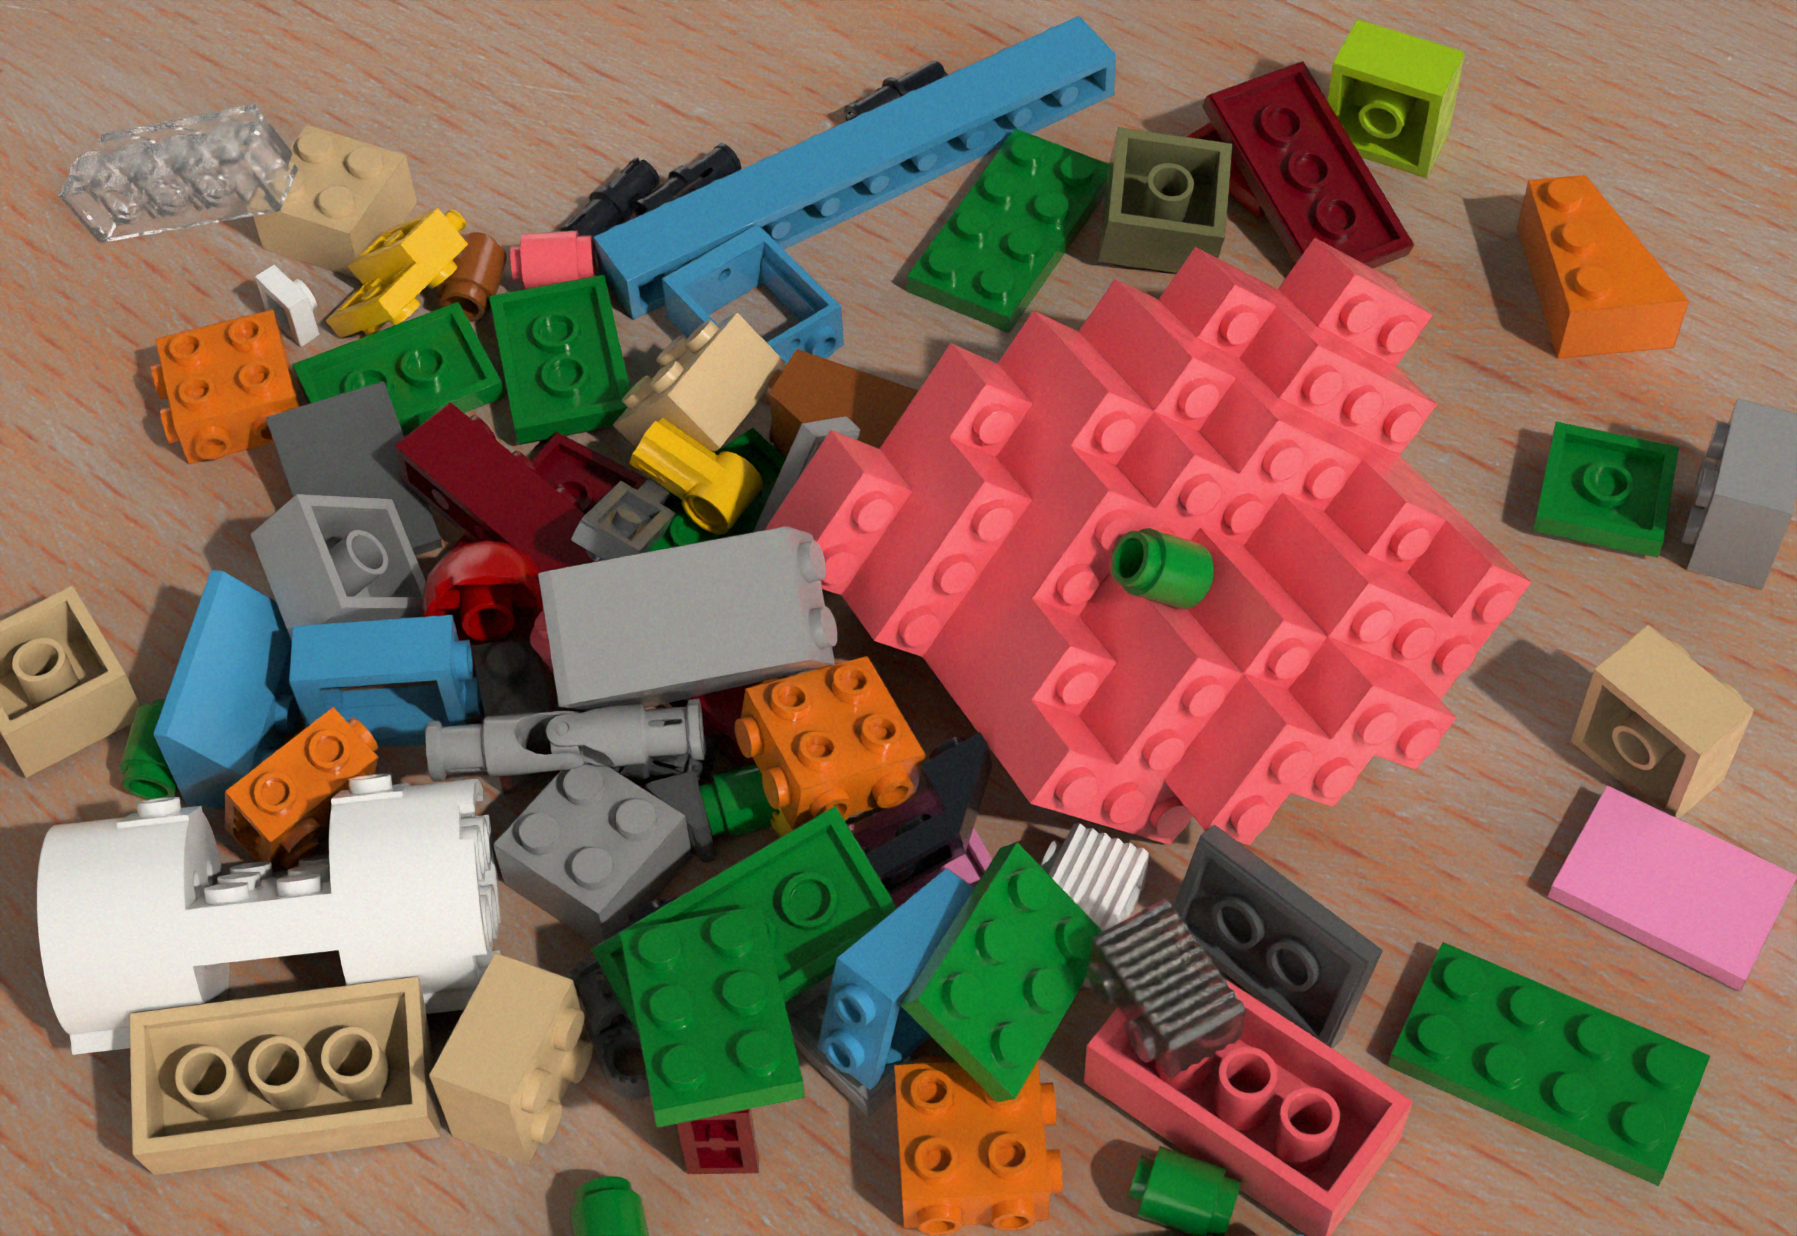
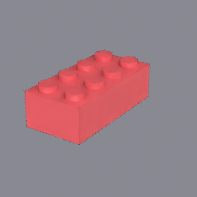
(1270, 1109)

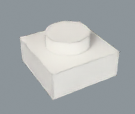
(291, 304)

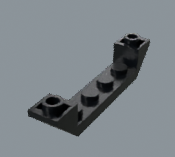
(957, 782)

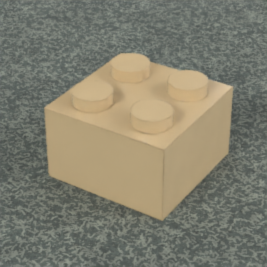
(337, 200)
(703, 383)
(58, 683)
(1661, 723)
(512, 1059)

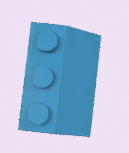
(228, 692)

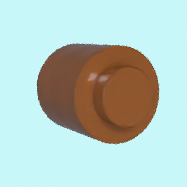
(476, 276)

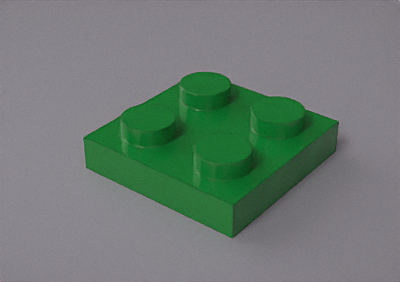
(1606, 489)

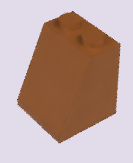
(823, 390)

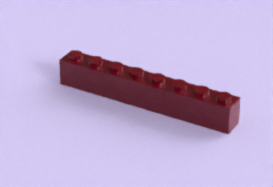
(503, 499)

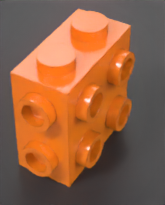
(223, 385)
(829, 742)
(288, 796)
(970, 1155)

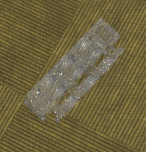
(180, 175)

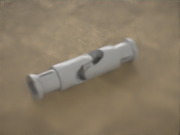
(597, 737)

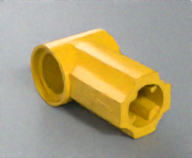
(710, 485)

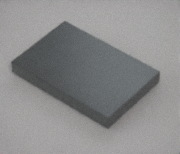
(349, 451)
(1274, 937)

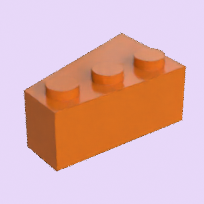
(1594, 273)

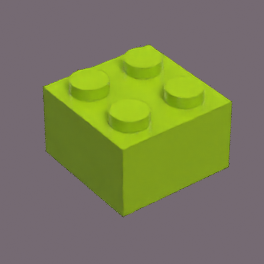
(1395, 95)

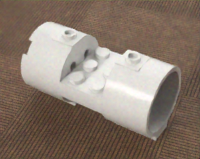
(149, 922)

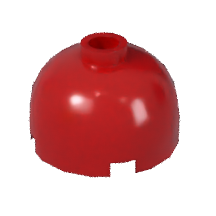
(487, 590)

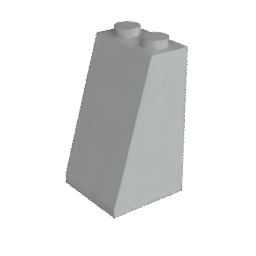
(688, 620)

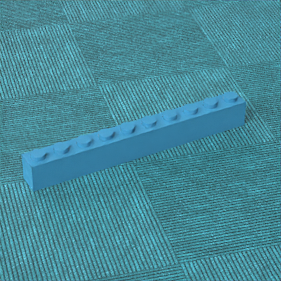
(864, 159)

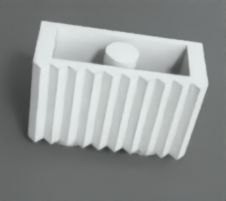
(1098, 874)

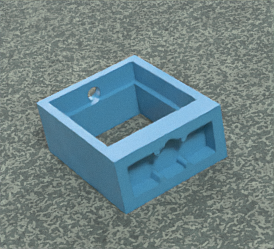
(748, 262)
(386, 653)
(863, 1019)

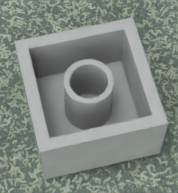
(1744, 495)
(339, 561)
(593, 850)

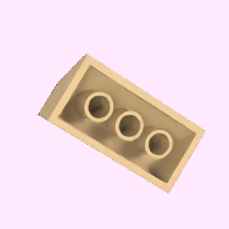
(281, 1076)

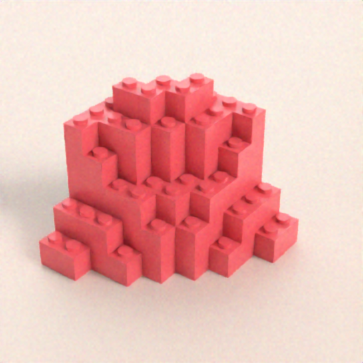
(1217, 419)

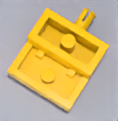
(398, 269)

